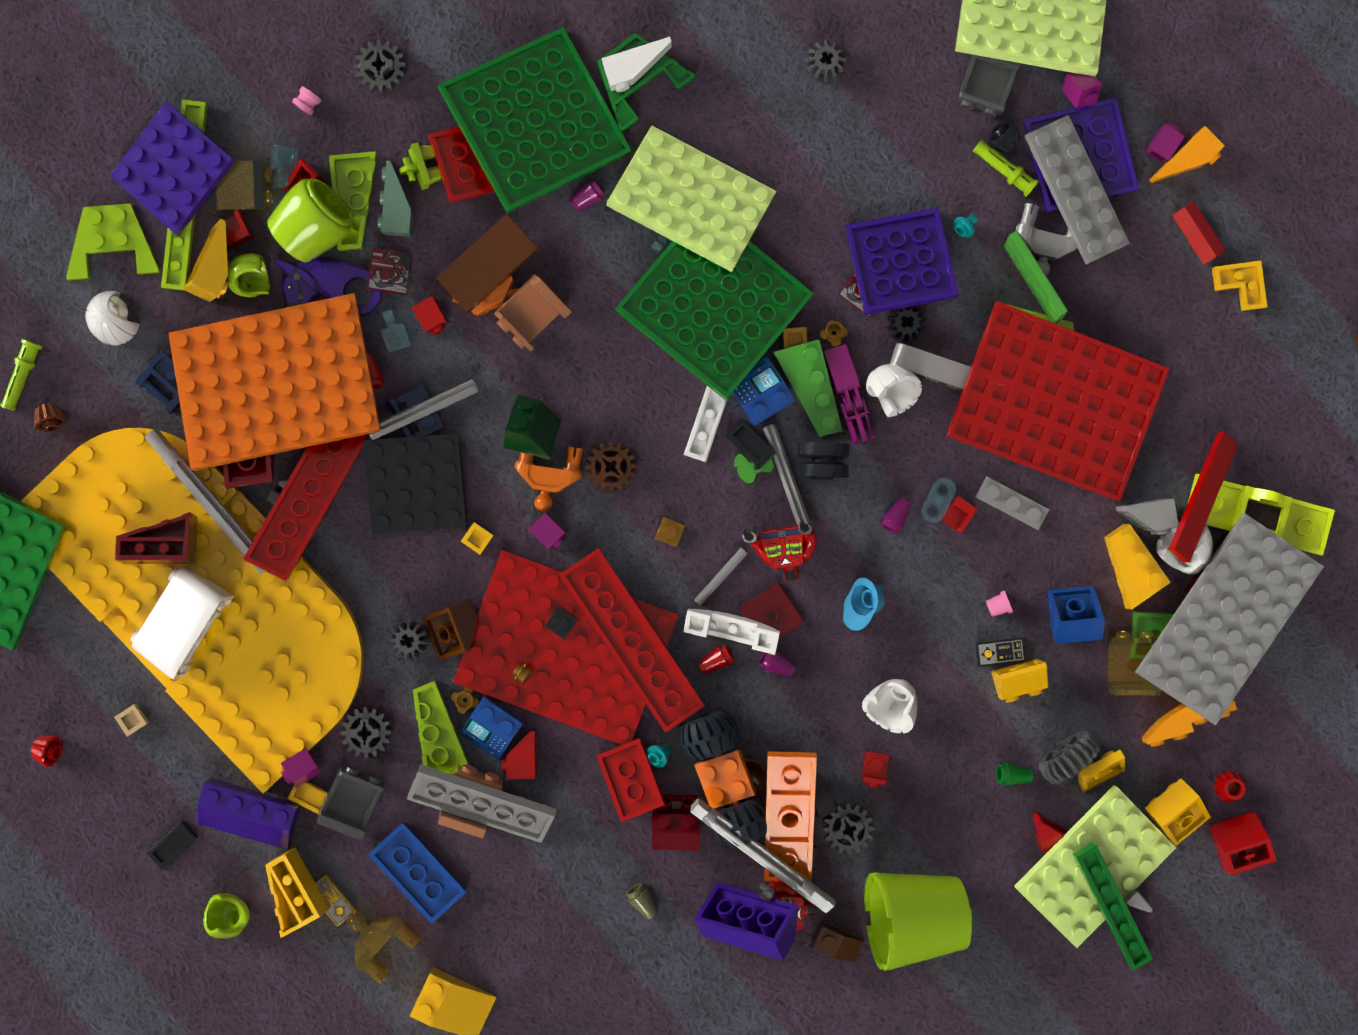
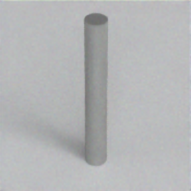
(720, 576)

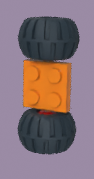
(724, 775)

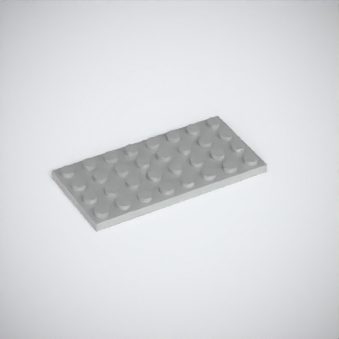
(1229, 619)

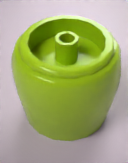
(310, 220)

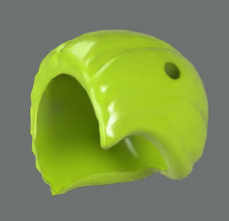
(248, 275)
(222, 913)

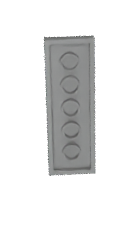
(1076, 189)
(481, 803)

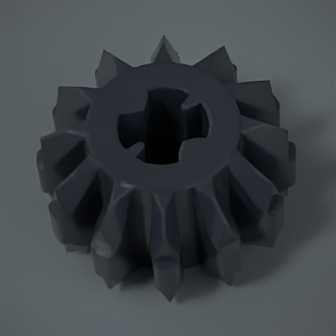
(907, 331)

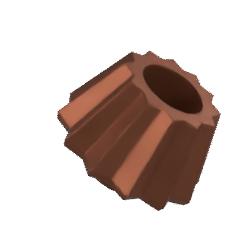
(49, 418)

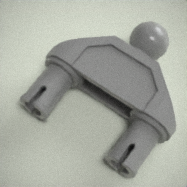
(1043, 243)

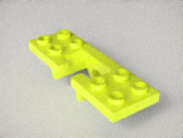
(1299, 522)

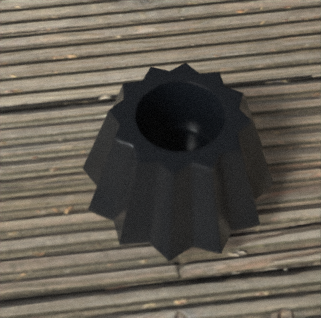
(1005, 136)

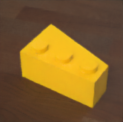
(1134, 566)

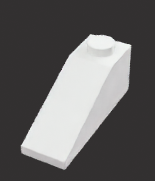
(630, 65)

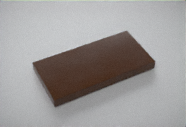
(487, 263)

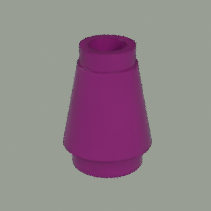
(589, 194)
(896, 516)
(777, 664)

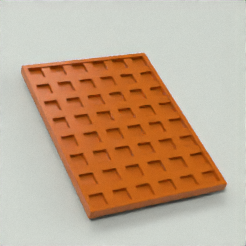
(274, 382)

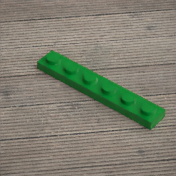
(1112, 906)

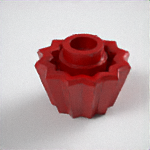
(47, 750)
(1230, 786)

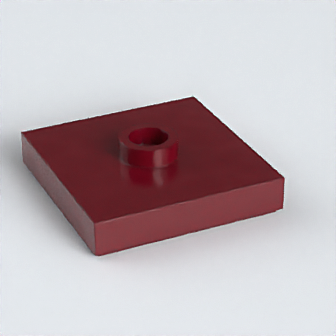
(774, 610)

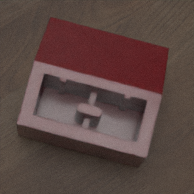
(675, 825)

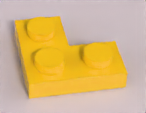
(1247, 278)

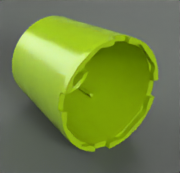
(915, 917)

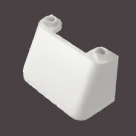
(180, 621)

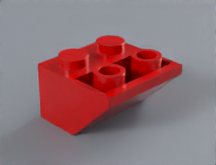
(1242, 843)

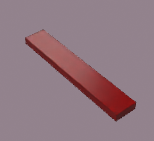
(1203, 497)

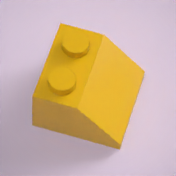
(1021, 679)
(1178, 811)

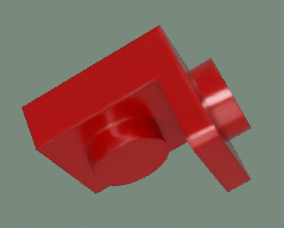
(875, 769)

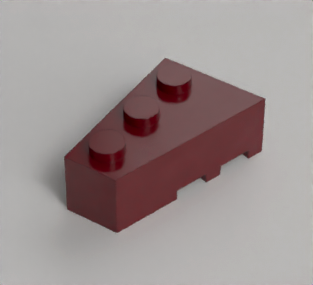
(161, 543)

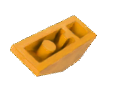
(1195, 153)

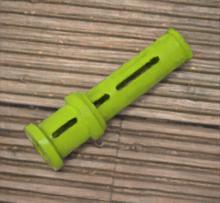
(1014, 174)
(24, 364)

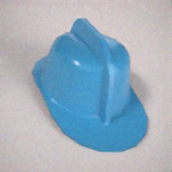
(862, 603)

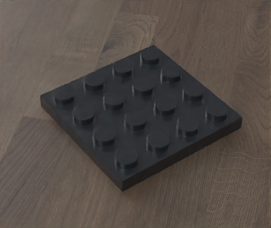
(415, 483)

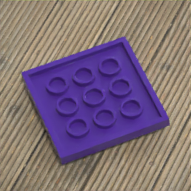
(1104, 142)
(172, 168)
(901, 261)

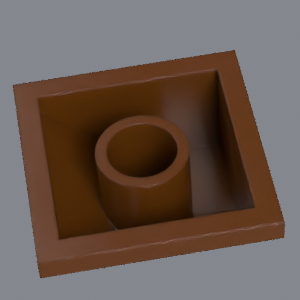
(452, 629)

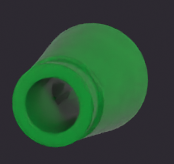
(1013, 774)

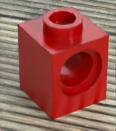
(430, 316)

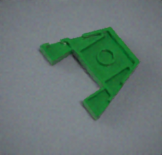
(677, 74)

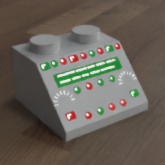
(1151, 516)

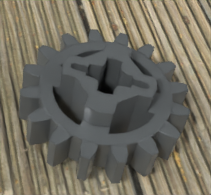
(369, 66)
(366, 721)
(839, 833)

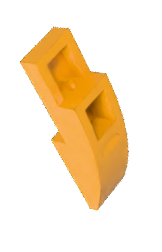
(1177, 724)

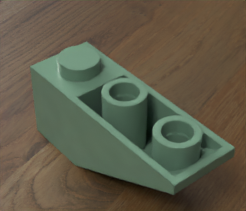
(397, 213)

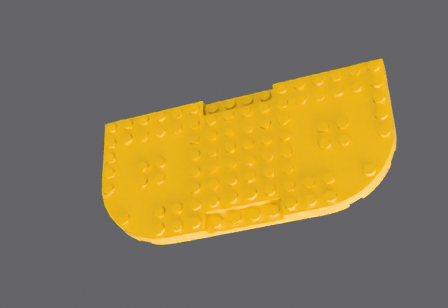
(276, 659)

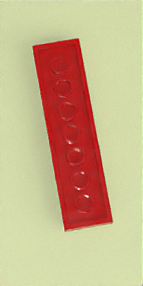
(302, 506)
(632, 640)

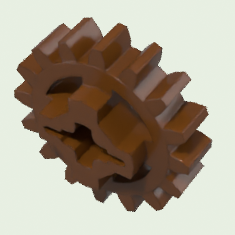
(619, 458)

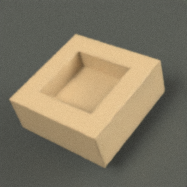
(131, 719)

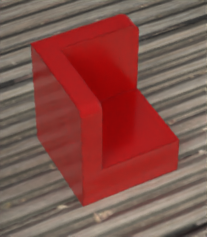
(237, 230)
(959, 514)

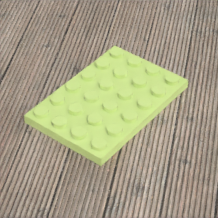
(1034, 32)
(691, 198)
(1128, 846)

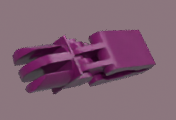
(845, 382)

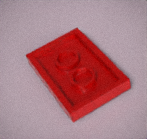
(458, 166)
(631, 780)

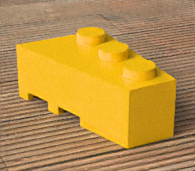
(294, 892)

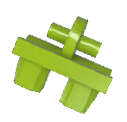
(418, 156)

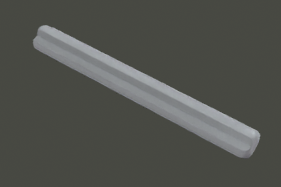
(425, 408)
(786, 474)

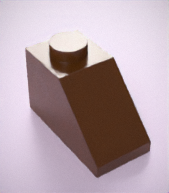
(836, 942)

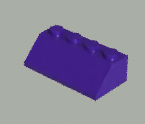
(247, 813)
(748, 921)

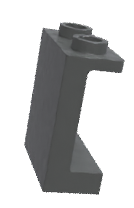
(987, 85)
(350, 802)

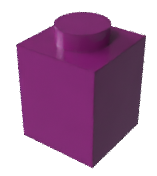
(1081, 89)
(1164, 143)
(548, 532)
(299, 768)

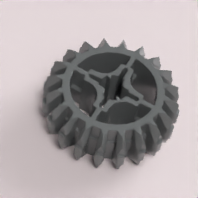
(1069, 757)

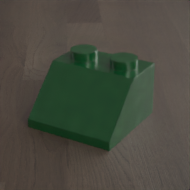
(531, 428)

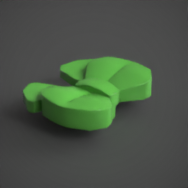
(747, 470)

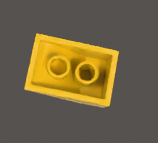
(211, 267)
(452, 1004)

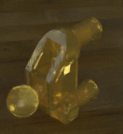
(373, 939)

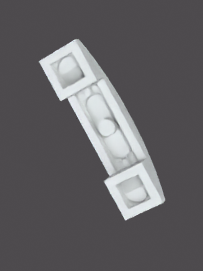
(733, 628)

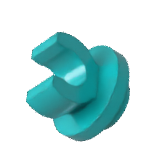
(964, 226)
(658, 755)

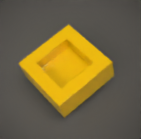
(477, 538)

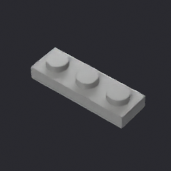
(1012, 503)

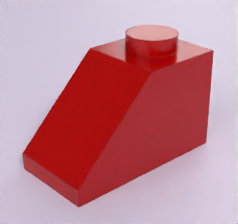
(522, 759)

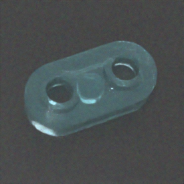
(937, 500)

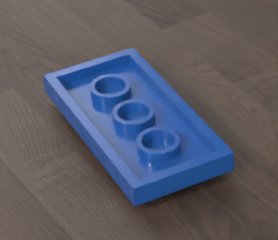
(417, 872)

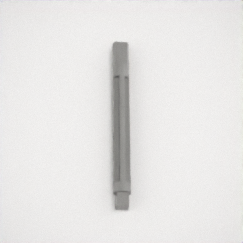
(200, 492)
(763, 857)

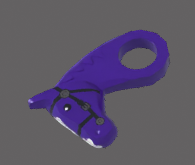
(323, 275)

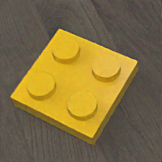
(1096, 773)

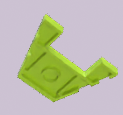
(110, 230)

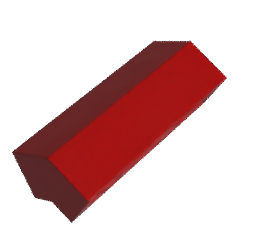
(1198, 232)

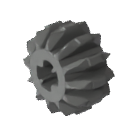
(835, 63)
(407, 649)

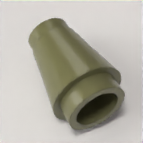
(641, 899)

